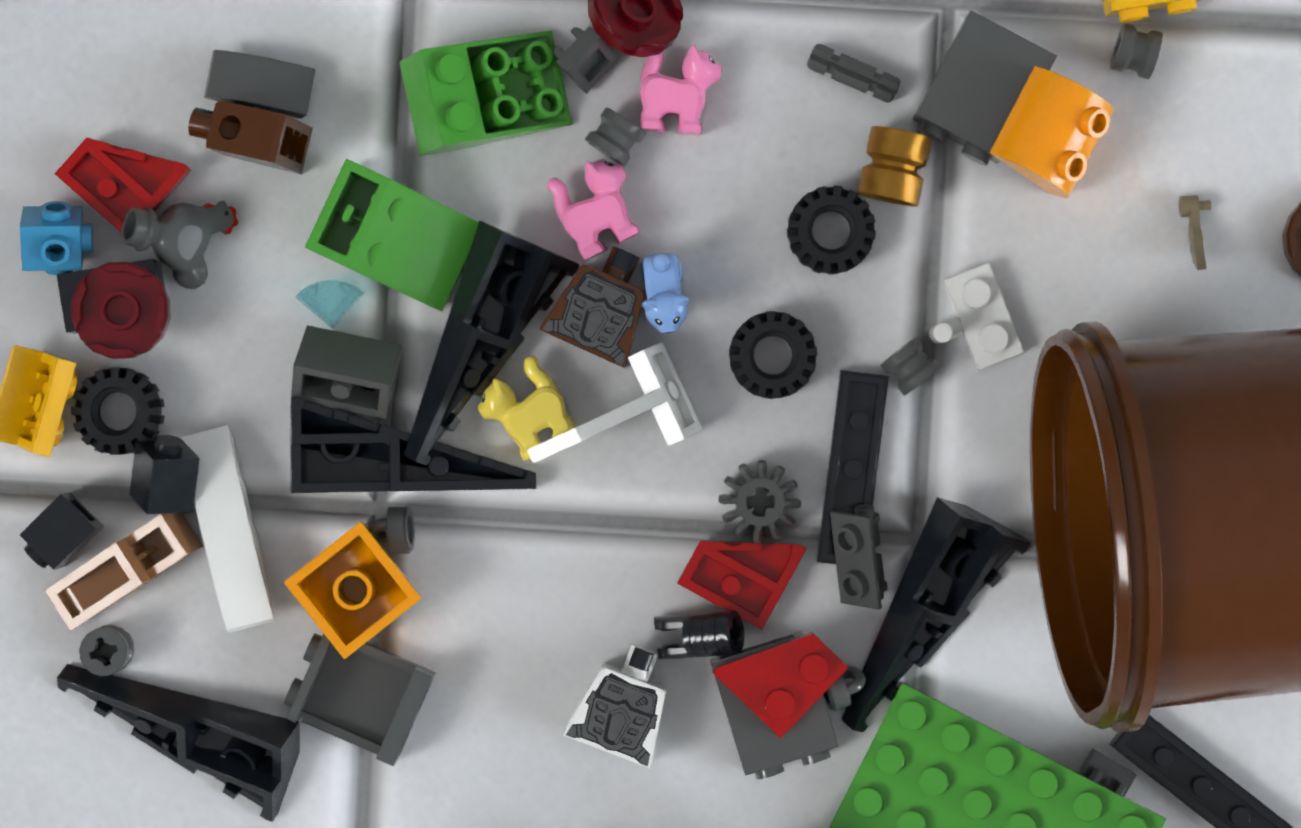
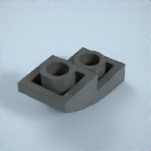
(260, 82)

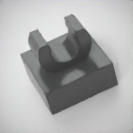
(586, 58)
(1107, 772)

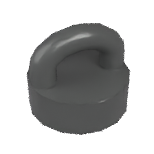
(395, 530)
(839, 693)

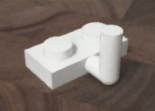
(979, 318)

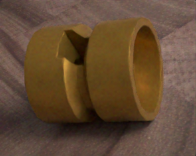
(894, 166)

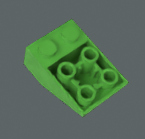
(484, 92)
(393, 235)

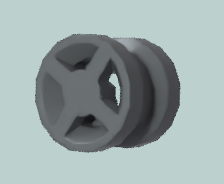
(1136, 51)
(615, 136)
(911, 365)
(116, 647)

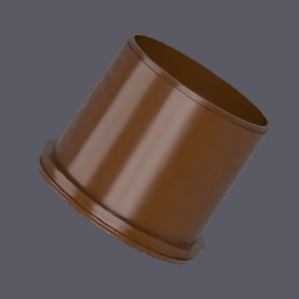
(1168, 517)

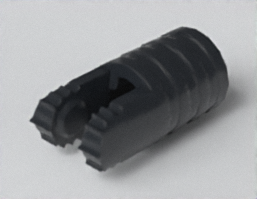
(702, 634)

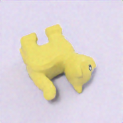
(526, 418)

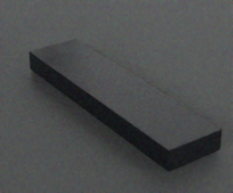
(852, 450)
(1193, 778)

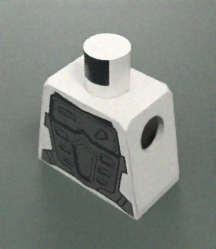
(621, 709)

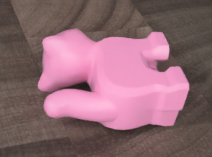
(673, 96)
(594, 215)

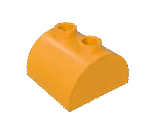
(1052, 131)
(352, 590)

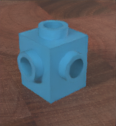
(54, 238)

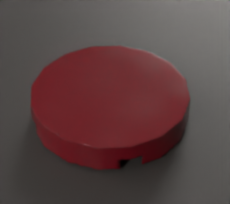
(637, 26)
(120, 310)

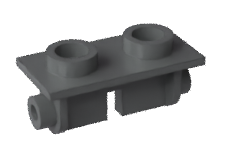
(857, 563)

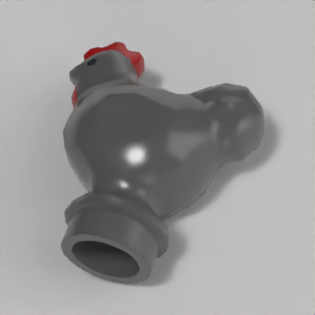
(179, 236)

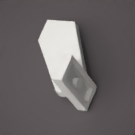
(662, 394)

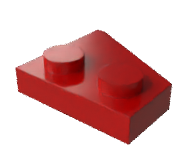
(119, 178)
(742, 575)
(783, 679)

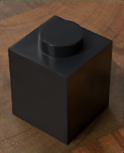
(164, 475)
(60, 532)

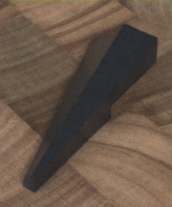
(495, 301)
(358, 455)
(947, 569)
(234, 744)

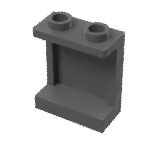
(360, 699)

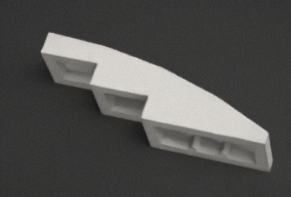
(229, 532)

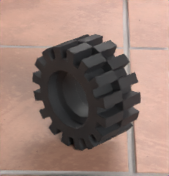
(831, 200)
(802, 348)
(89, 403)

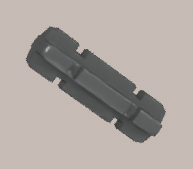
(853, 73)

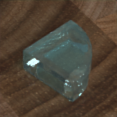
(330, 299)

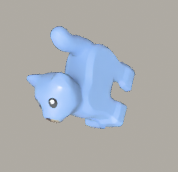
(665, 304)

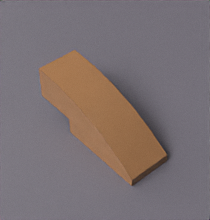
(123, 568)

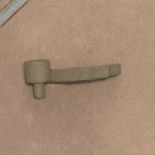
(1190, 207)

